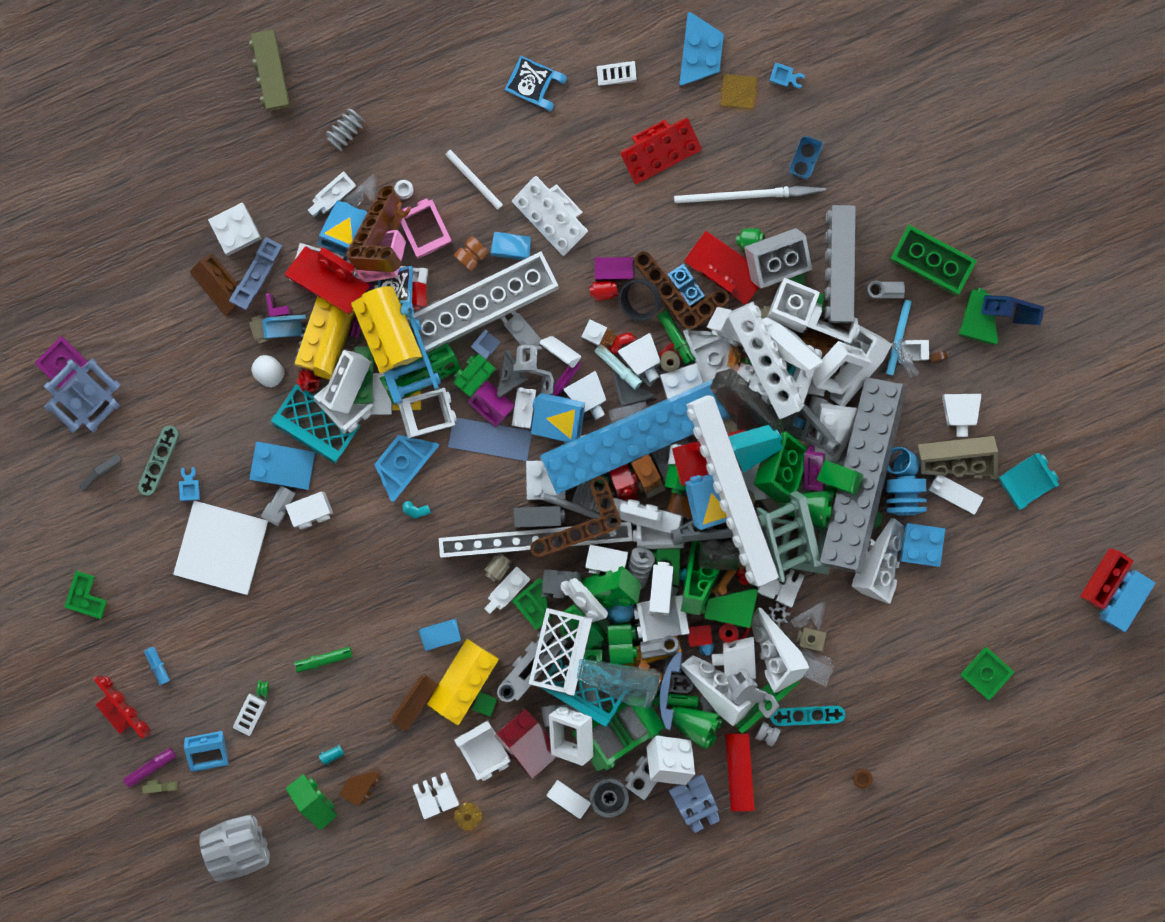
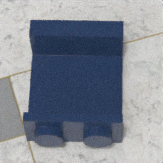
(1025, 312)

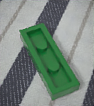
(365, 393)

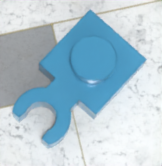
(783, 75)
(189, 488)

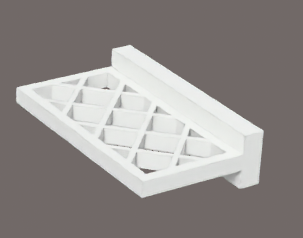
(577, 651)

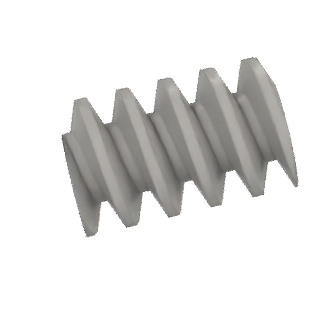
(345, 129)
(641, 564)

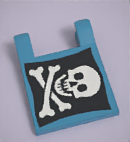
(531, 82)
(403, 287)

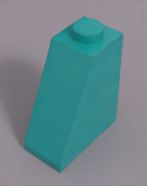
(755, 446)

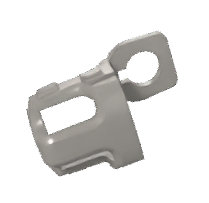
(531, 366)
(747, 691)

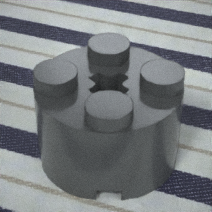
(552, 583)
(613, 807)

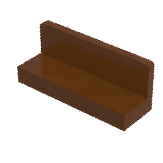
(215, 282)
(414, 702)

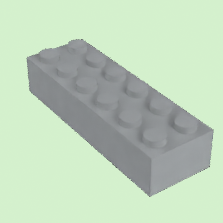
(841, 264)

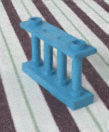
(397, 391)

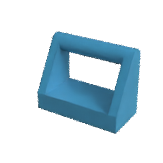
(205, 743)

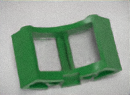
(624, 732)

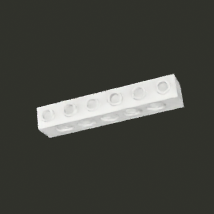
(764, 370)

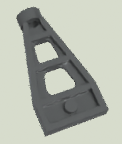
(826, 439)
(687, 533)

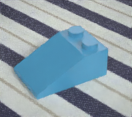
(282, 465)

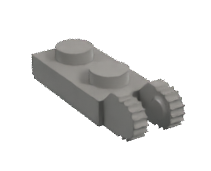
(521, 330)

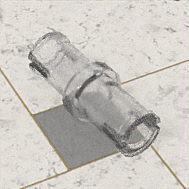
(905, 358)

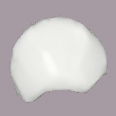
(267, 371)

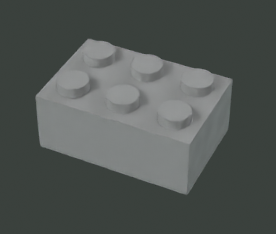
(778, 258)

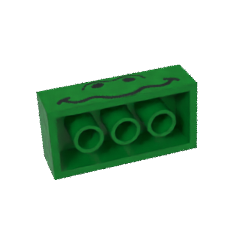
(932, 260)

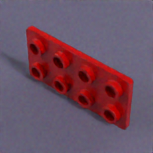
(659, 149)
(722, 267)
(327, 278)
(690, 460)
(117, 711)

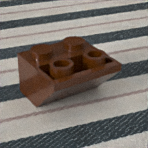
(358, 786)

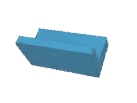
(282, 326)

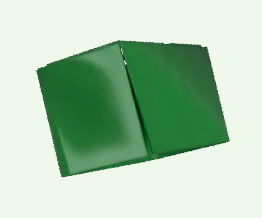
(840, 477)

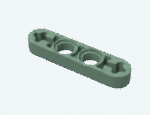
(156, 459)

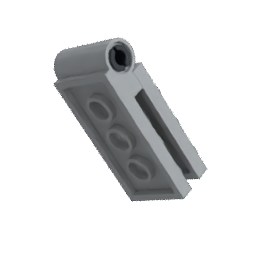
(517, 683)

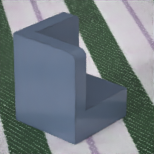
(485, 344)

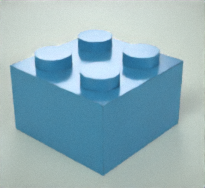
(922, 544)

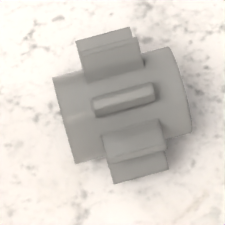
(783, 614)

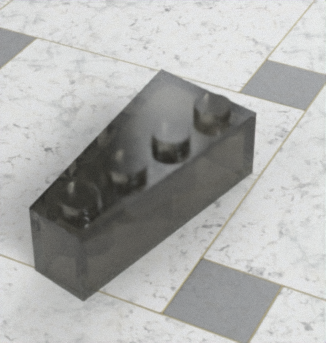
(743, 403)

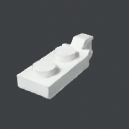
(334, 191)
(507, 590)

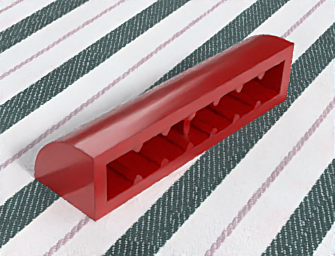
(739, 772)

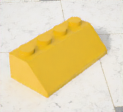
(462, 681)

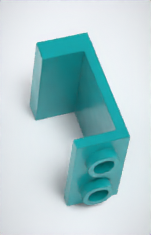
(1028, 480)

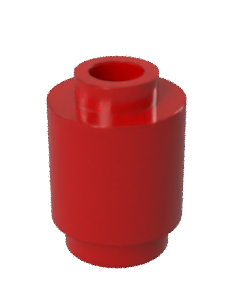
(603, 290)
(726, 626)

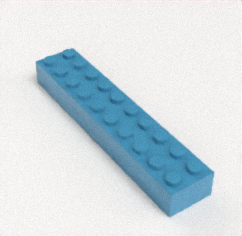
(624, 440)

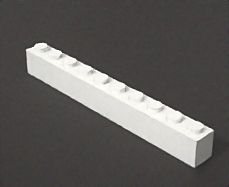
(732, 490)
(523, 539)

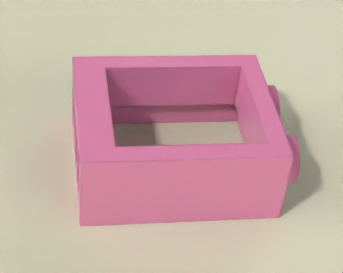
(397, 243)
(434, 245)

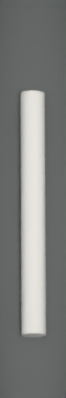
(474, 180)

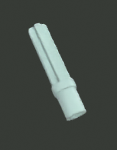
(625, 373)

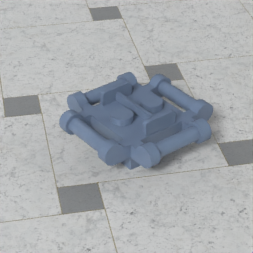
(81, 395)

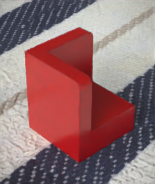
(699, 635)

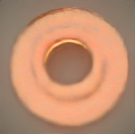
(608, 338)

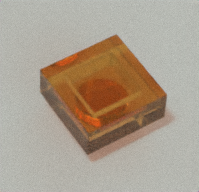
(733, 357)

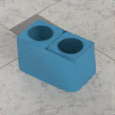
(800, 158)
(510, 246)
(440, 634)

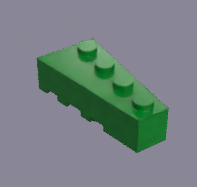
(697, 583)

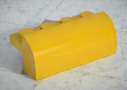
(386, 328)
(324, 339)

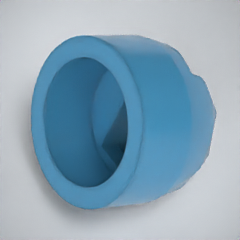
(706, 649)

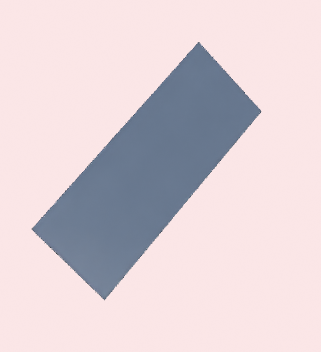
(489, 439)

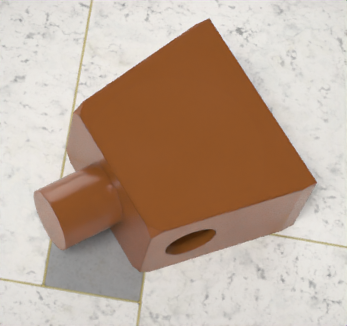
(646, 473)

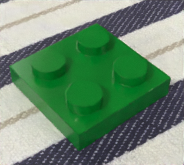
(987, 673)

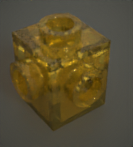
(468, 808)

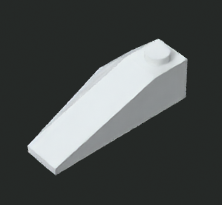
(782, 658)

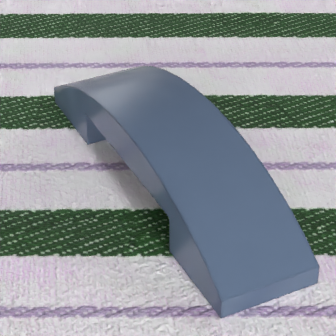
(256, 274)
(674, 666)

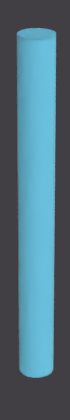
(899, 335)

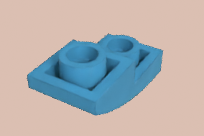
(686, 285)

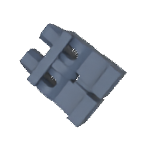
(697, 788)

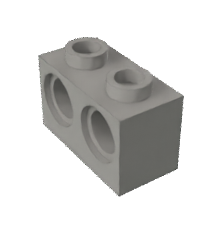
(640, 773)

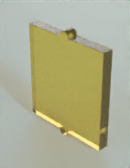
(738, 91)

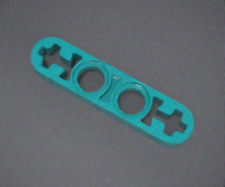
(807, 712)

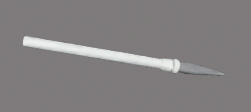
(777, 192)

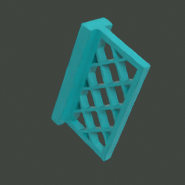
(306, 438)
(580, 703)

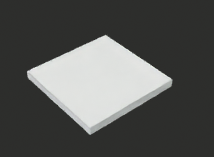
(220, 547)

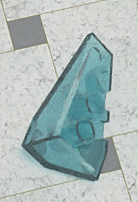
(626, 683)

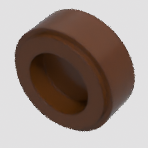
(938, 357)
(862, 778)

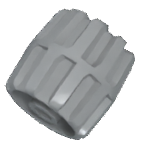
(234, 848)

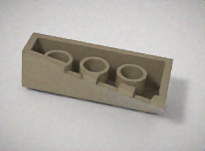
(960, 457)

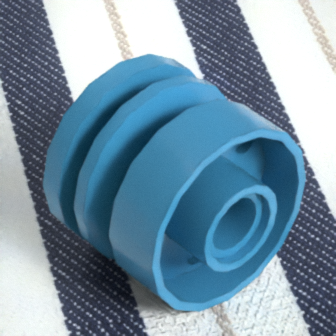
(906, 495)

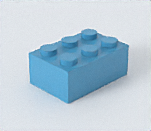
(1127, 600)

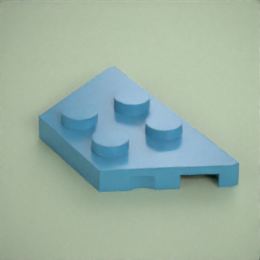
(701, 50)
(402, 462)

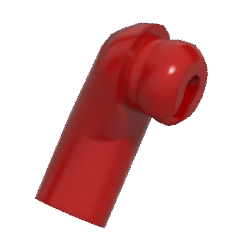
(623, 339)

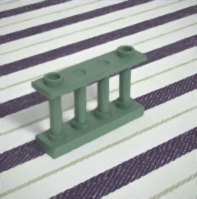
(805, 538)
(804, 566)

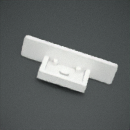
(646, 515)

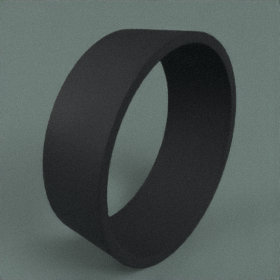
(627, 308)

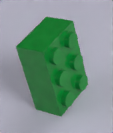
(782, 471)

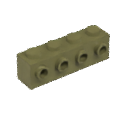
(270, 70)

